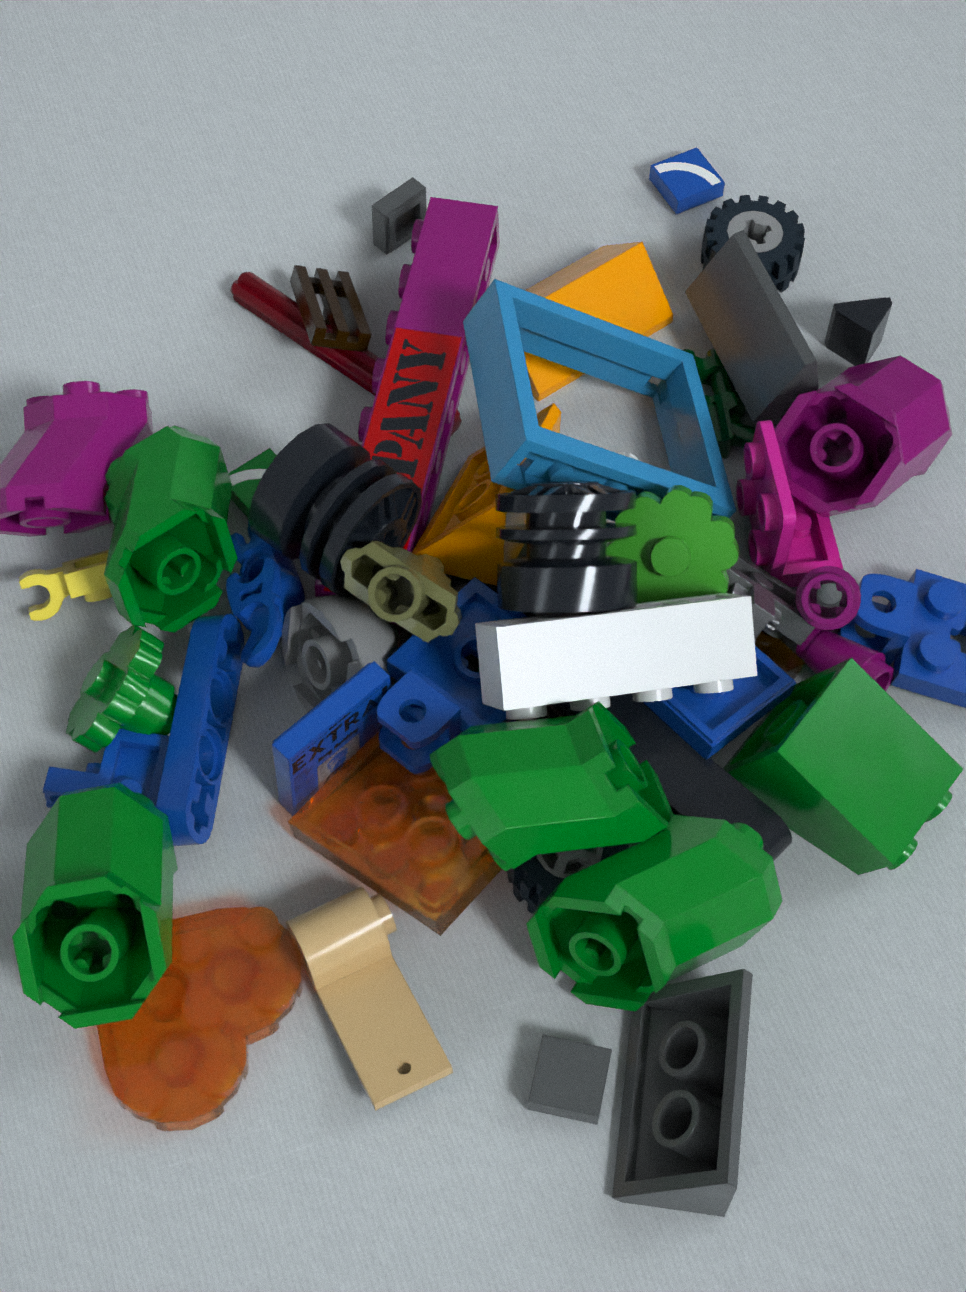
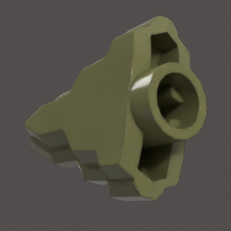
(403, 588)

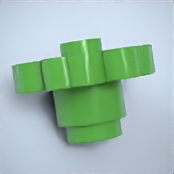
(677, 545)

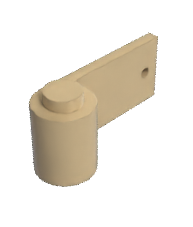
(367, 996)

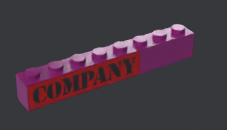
(428, 348)

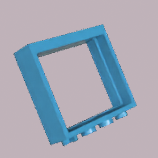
(517, 321)

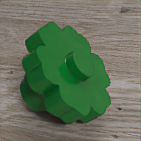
(123, 693)

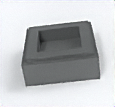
(396, 214)
(569, 1079)

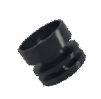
(330, 499)
(566, 549)

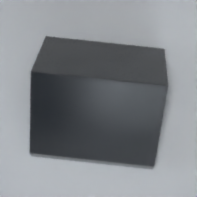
(857, 328)

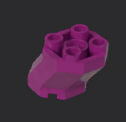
(863, 435)
(63, 458)

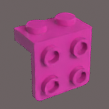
(785, 534)

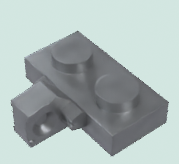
(772, 601)

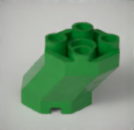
(168, 529)
(550, 786)
(97, 905)
(656, 910)

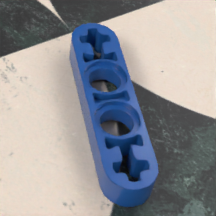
(201, 728)

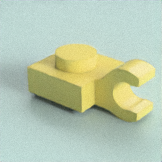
(74, 578)

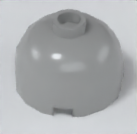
(332, 642)

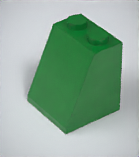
(847, 769)

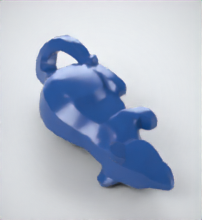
(262, 595)

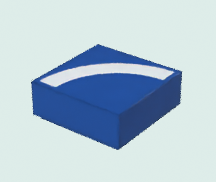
(686, 180)

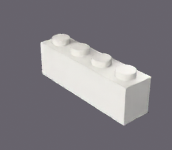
(616, 653)

